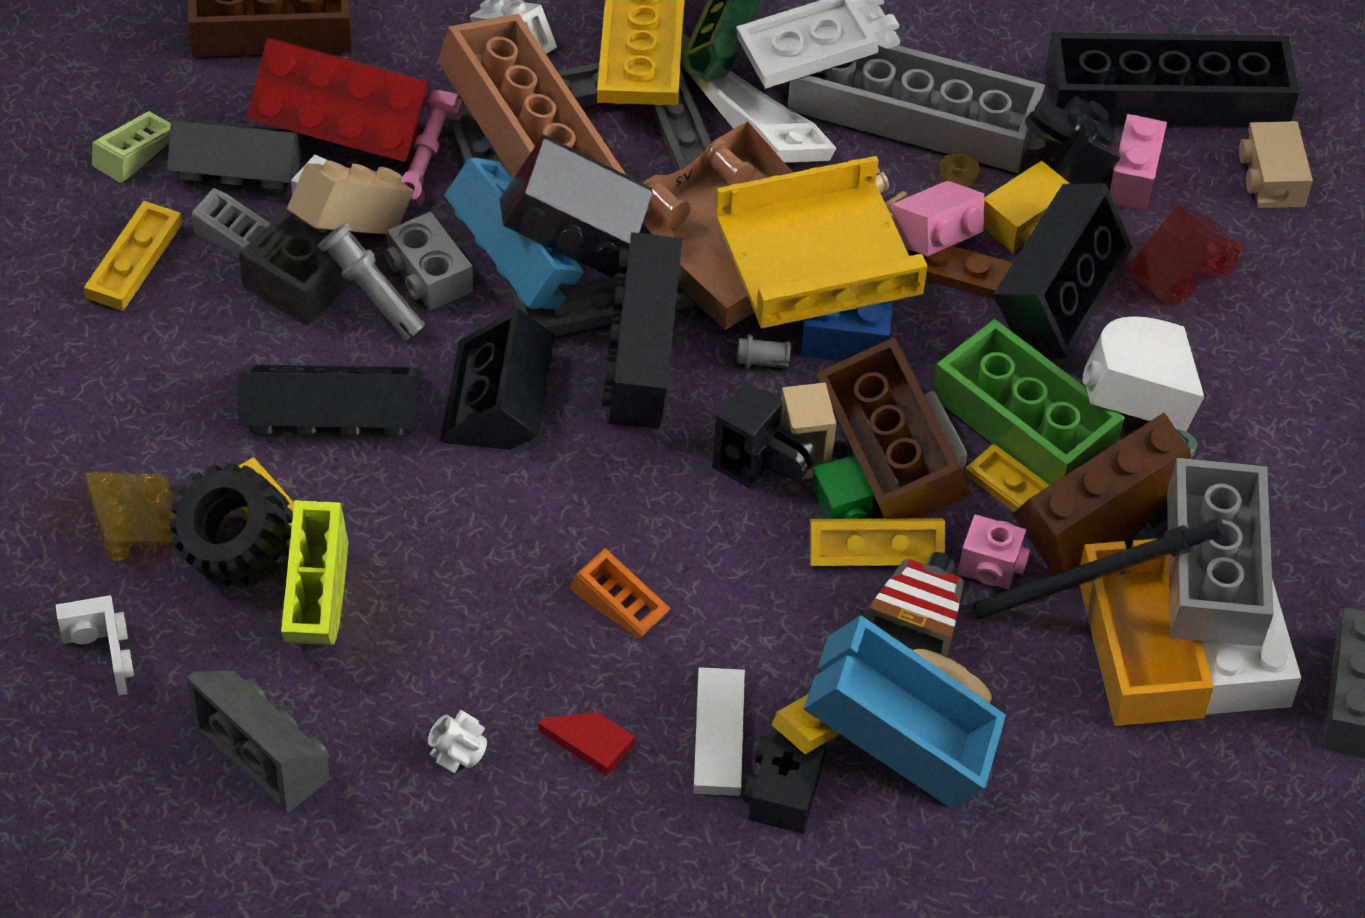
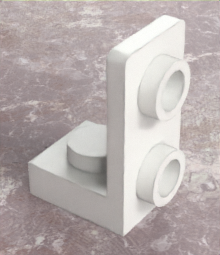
(530, 13)
(95, 618)

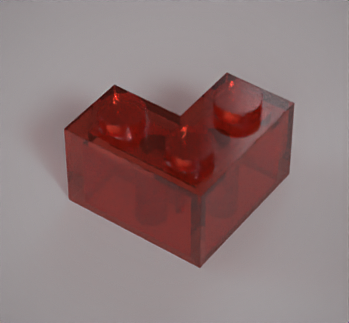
(1183, 251)

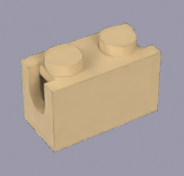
(1276, 164)

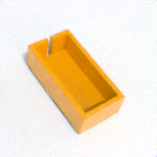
(1142, 667)

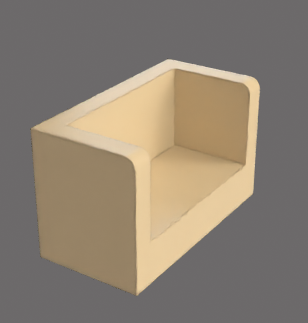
(810, 416)

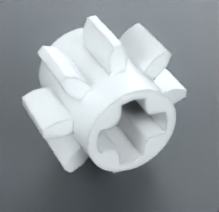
(457, 741)

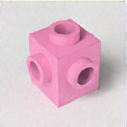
(993, 552)

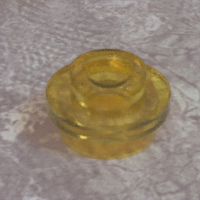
(959, 169)

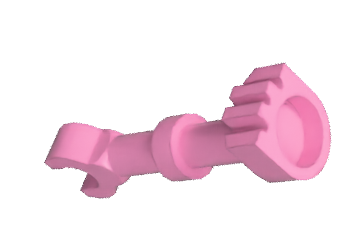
(442, 106)

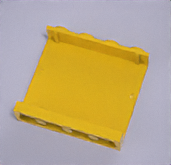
(816, 243)

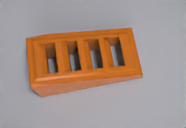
(598, 596)

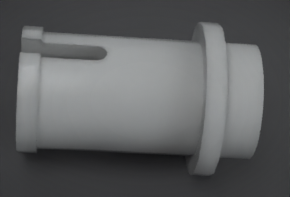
(763, 353)

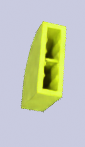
(315, 573)

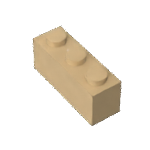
(356, 195)

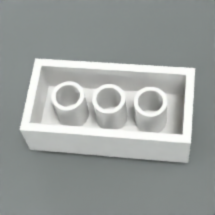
(1254, 675)

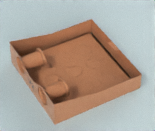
(685, 209)

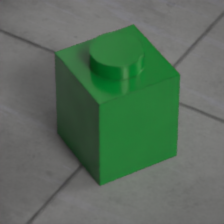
(842, 490)

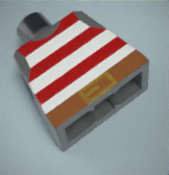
(920, 604)

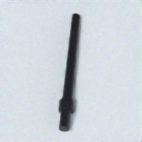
(1175, 542)

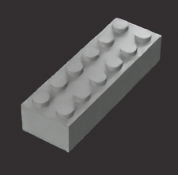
(925, 103)

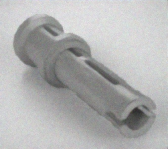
(360, 267)

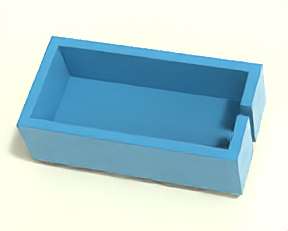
(905, 712)

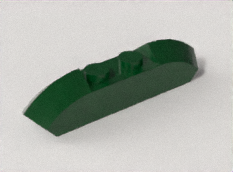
(714, 39)

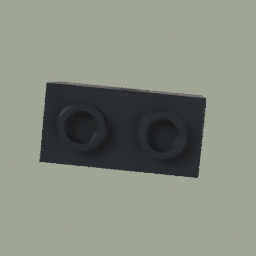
(780, 798)

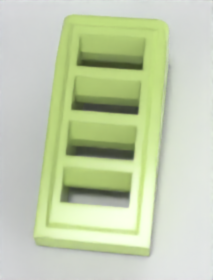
(122, 164)

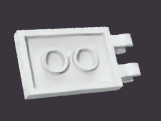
(816, 38)

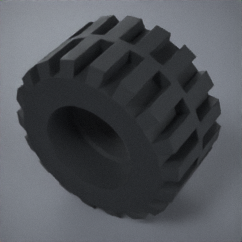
(205, 507)

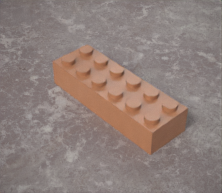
(516, 91)

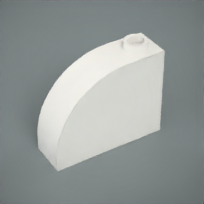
(1144, 371)

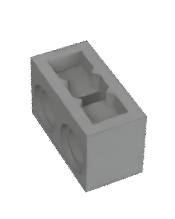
(428, 261)

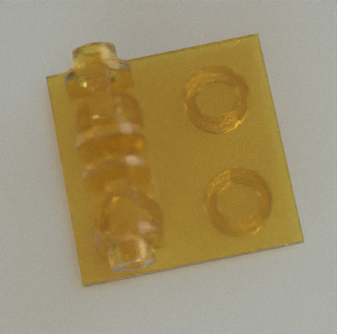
(130, 510)

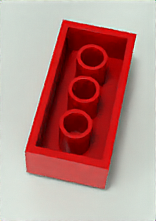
(338, 100)

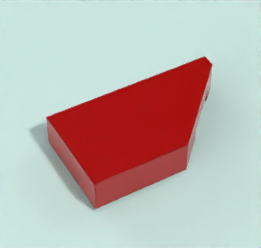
(589, 738)

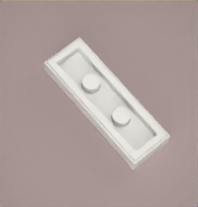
(719, 732)

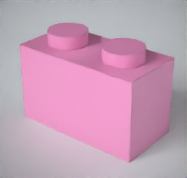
(1138, 164)
(939, 217)

